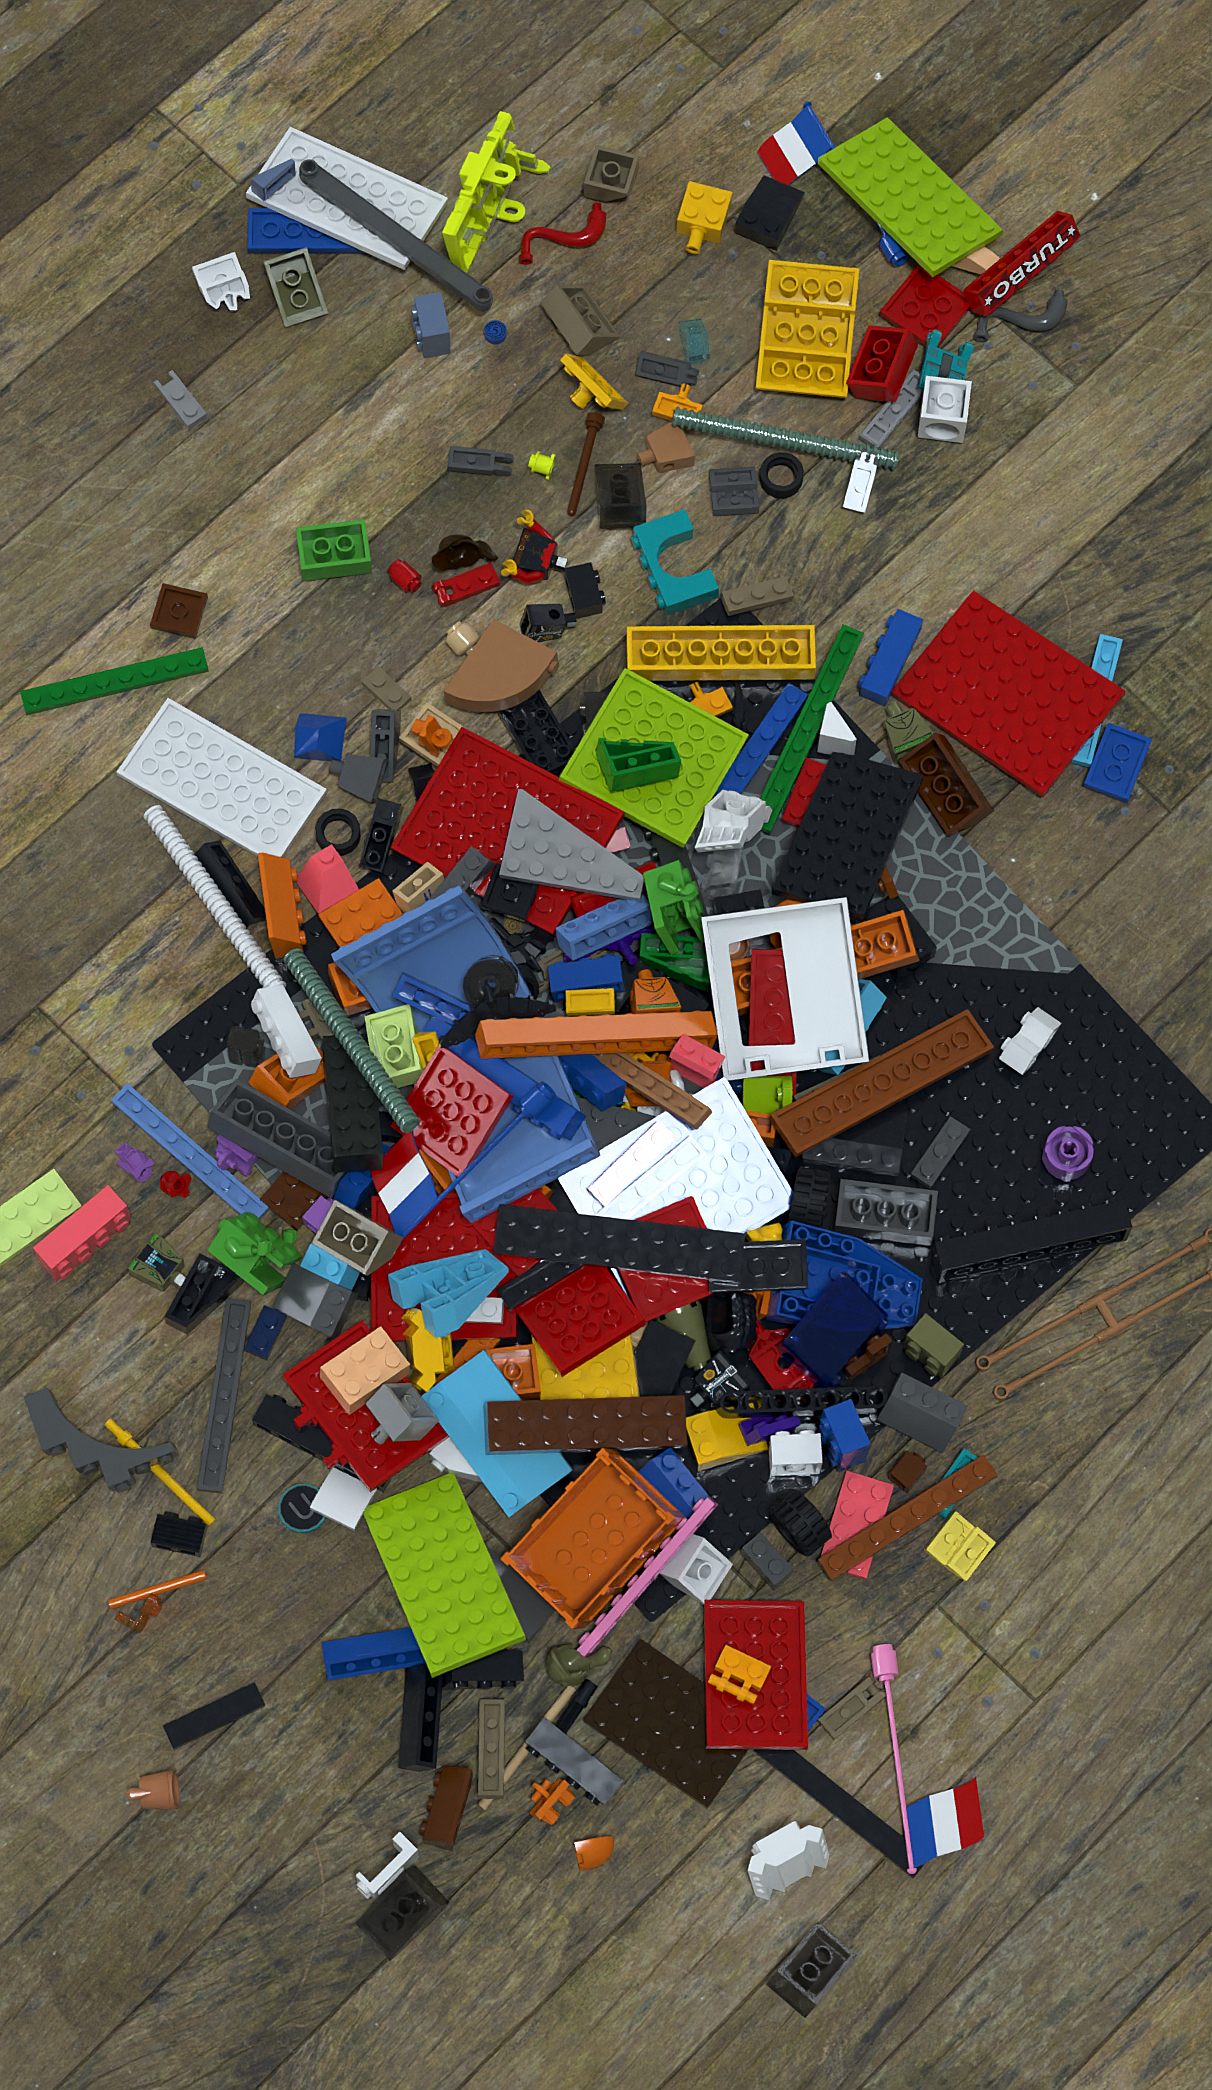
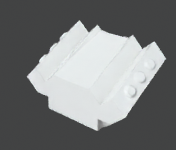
(731, 821)
(786, 1858)

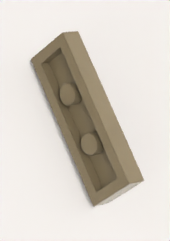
(756, 596)

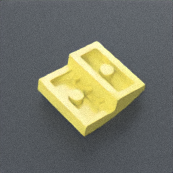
(959, 1546)

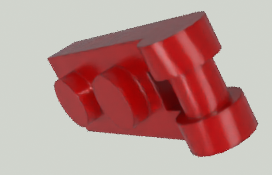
(466, 585)

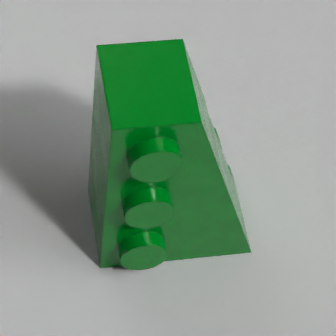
(637, 764)
(686, 966)

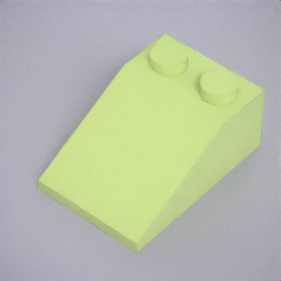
(392, 1043)

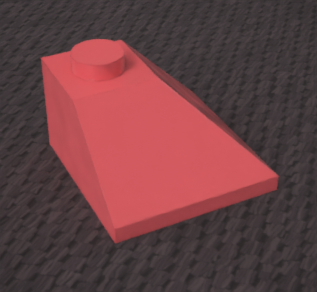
(326, 879)

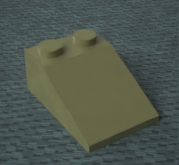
(295, 287)

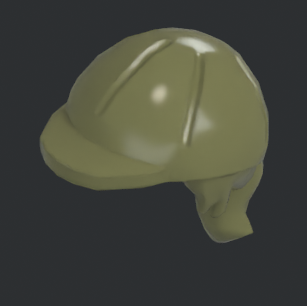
(571, 1668)

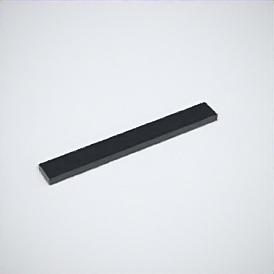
(840, 1804)

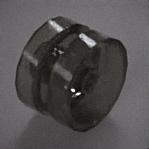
(494, 969)

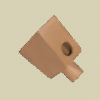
(667, 449)

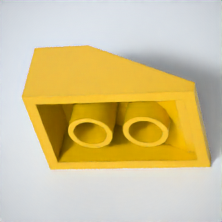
(718, 1439)

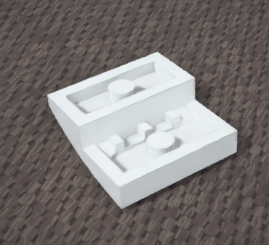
(342, 1499)

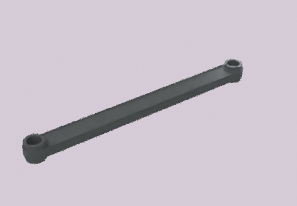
(395, 235)

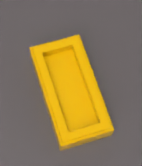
(590, 1002)

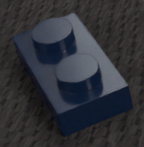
(265, 1332)

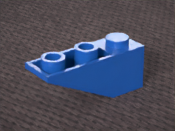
(356, 1186)

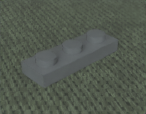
(940, 1152)

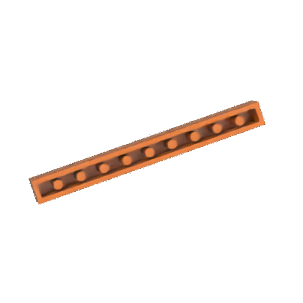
(592, 1034)

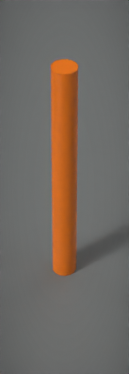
(157, 1589)

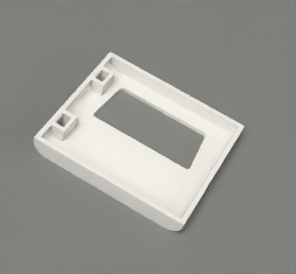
(819, 981)

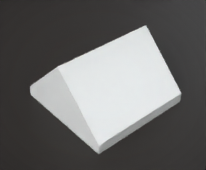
(835, 734)

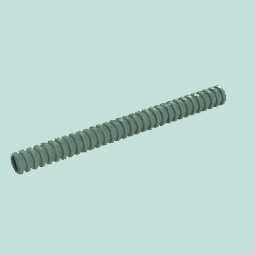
(781, 437)
(351, 1040)

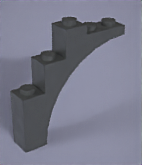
(117, 1463)

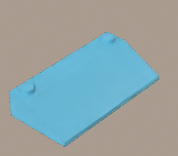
(459, 1407)

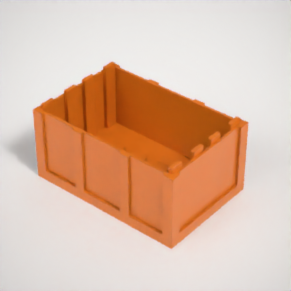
(594, 1538)

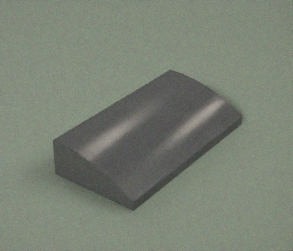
(527, 1603)

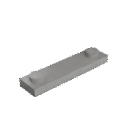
(893, 412)

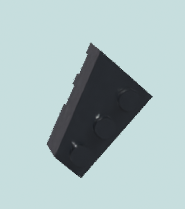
(201, 1293)
(495, 1670)

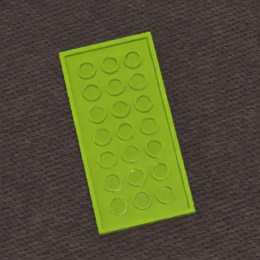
(910, 197)
(443, 1574)

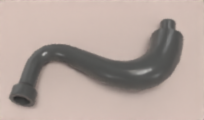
(1042, 322)

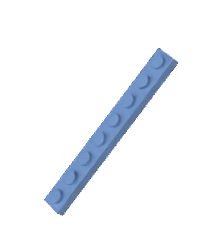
(187, 1152)

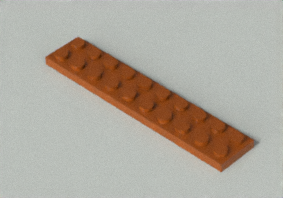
(881, 1083)

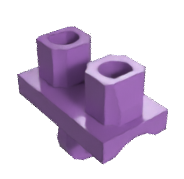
(234, 1156)
(134, 1162)

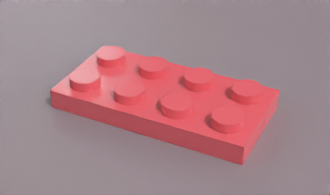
(858, 1507)

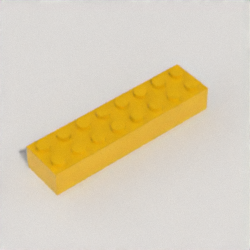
(722, 652)

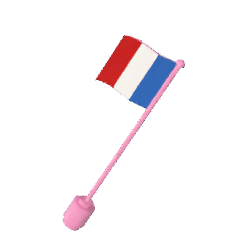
(942, 1820)

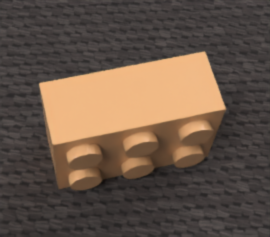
(364, 1369)

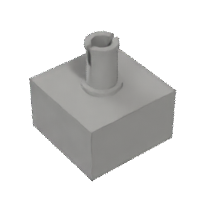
(401, 1413)

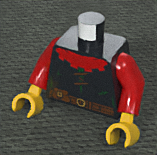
(534, 554)

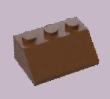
(447, 1807)

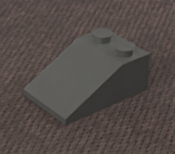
(315, 1300)

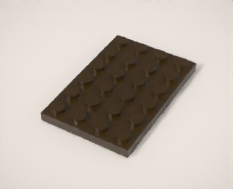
(660, 1720)

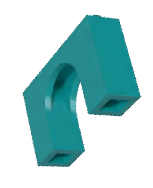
(673, 592)

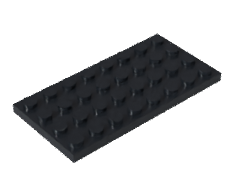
(848, 833)

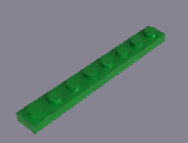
(114, 681)

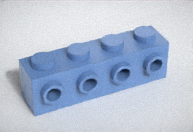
(603, 926)

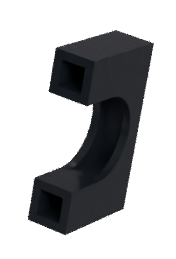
(688, 1001)

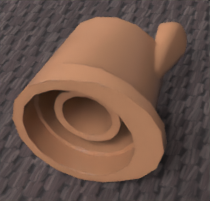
(157, 1791)

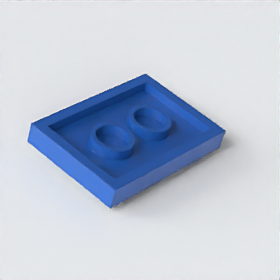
(1117, 762)

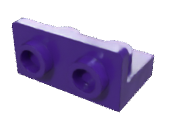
(760, 1429)

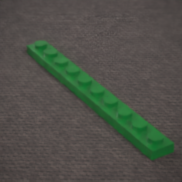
(809, 722)

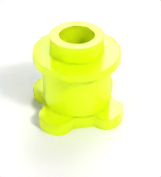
(542, 464)

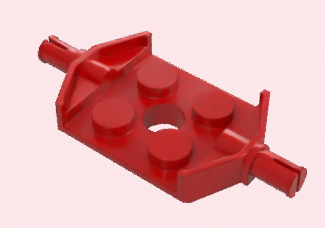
(765, 1357)

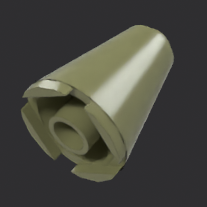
(690, 1323)

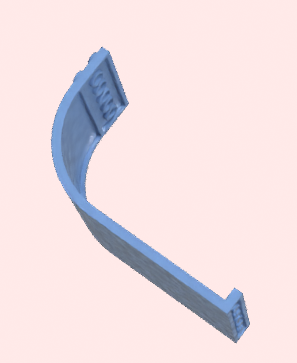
(439, 947)

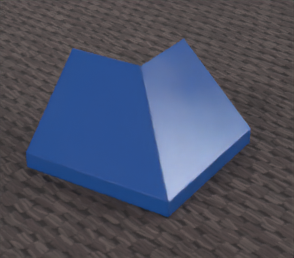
(319, 737)

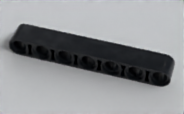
(789, 1400)

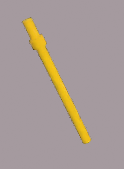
(125, 1439)

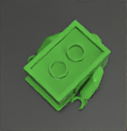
(674, 903)
(250, 1247)

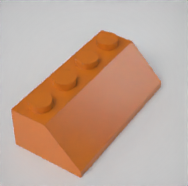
(281, 904)

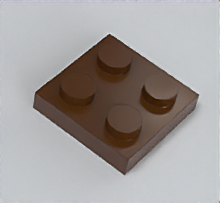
(179, 610)
(290, 1199)

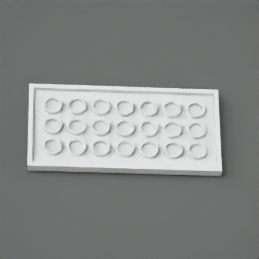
(397, 197)
(221, 781)

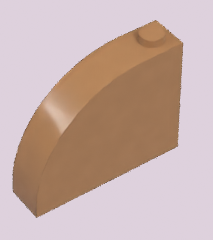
(500, 671)

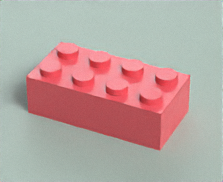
(82, 1234)

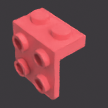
(696, 1061)

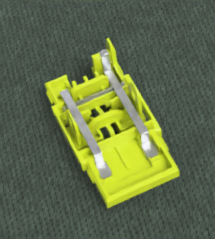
(485, 185)

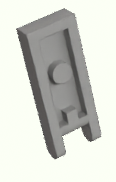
(181, 401)

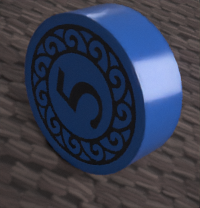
(495, 332)

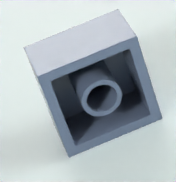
(431, 325)

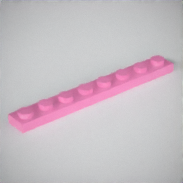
(653, 1567)

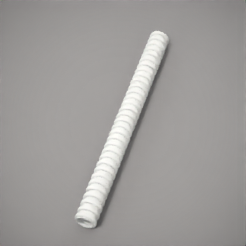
(212, 897)

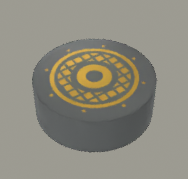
(513, 925)

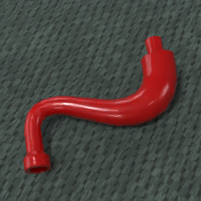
(583, 238)

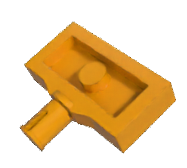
(666, 403)
(713, 703)

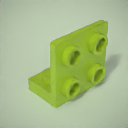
(767, 1093)

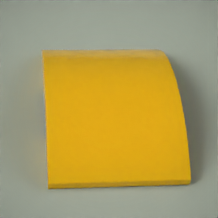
(807, 328)

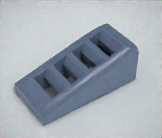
(272, 180)

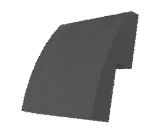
(734, 491)

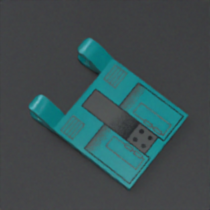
(943, 363)

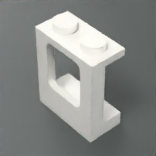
(406, 1857)

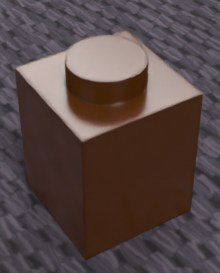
(908, 1471)

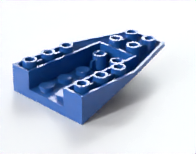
(829, 1255)

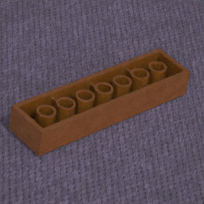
(584, 1425)

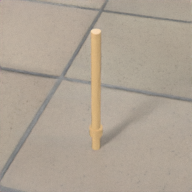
(522, 1752)

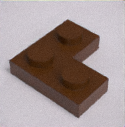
(877, 1349)

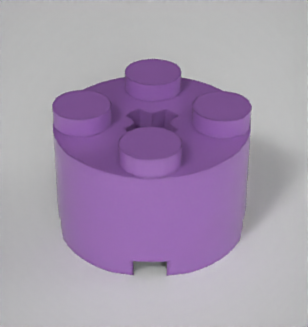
(1065, 1140)

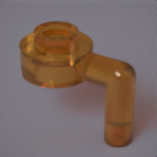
(151, 1608)

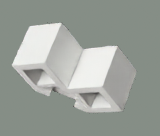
(1033, 1036)

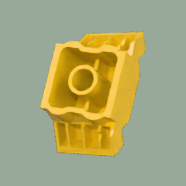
(426, 1352)

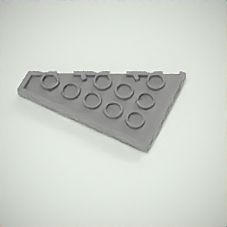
(556, 854)

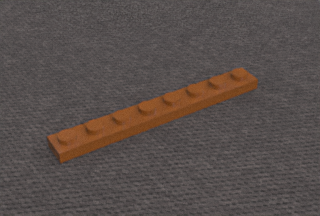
(907, 1518)

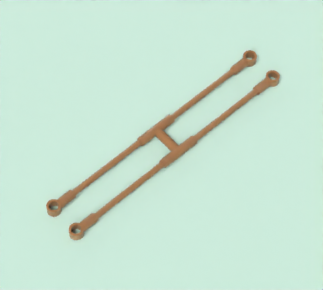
(1099, 1301)

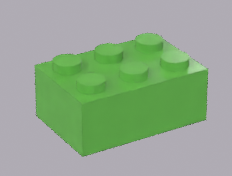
(333, 550)

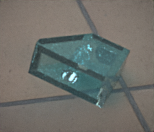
(694, 340)

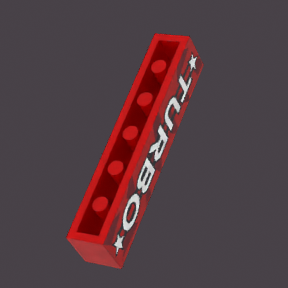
(1022, 263)

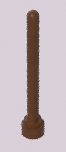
(594, 423)

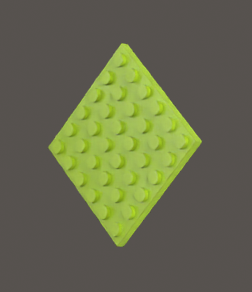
(648, 712)

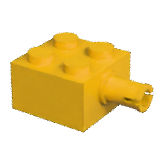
(703, 214)

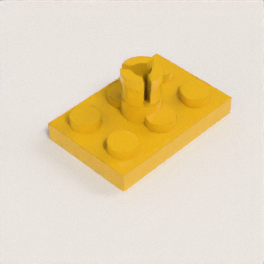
(591, 385)

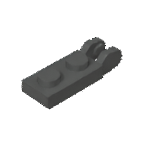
(479, 461)

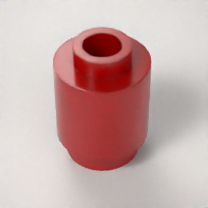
(404, 576)

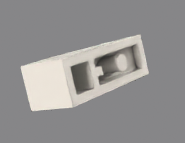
(450, 1459)

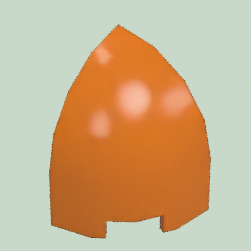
(593, 1852)

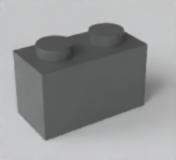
(767, 1561)

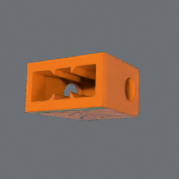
(652, 995)

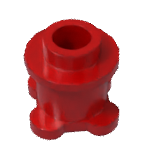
(175, 1184)

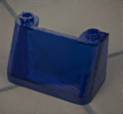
(833, 1331)

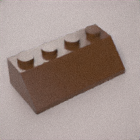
(947, 785)

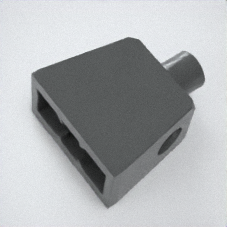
(360, 775)

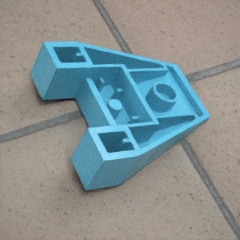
(448, 1287)

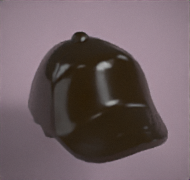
(461, 551)

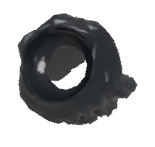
(718, 1322)

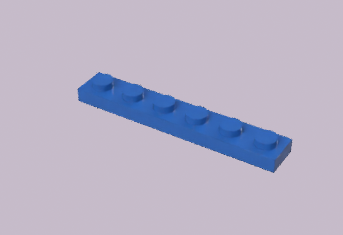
(764, 740)

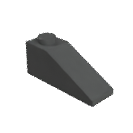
(385, 738)

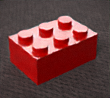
(882, 363)

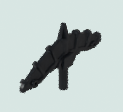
(524, 947)
(495, 1008)

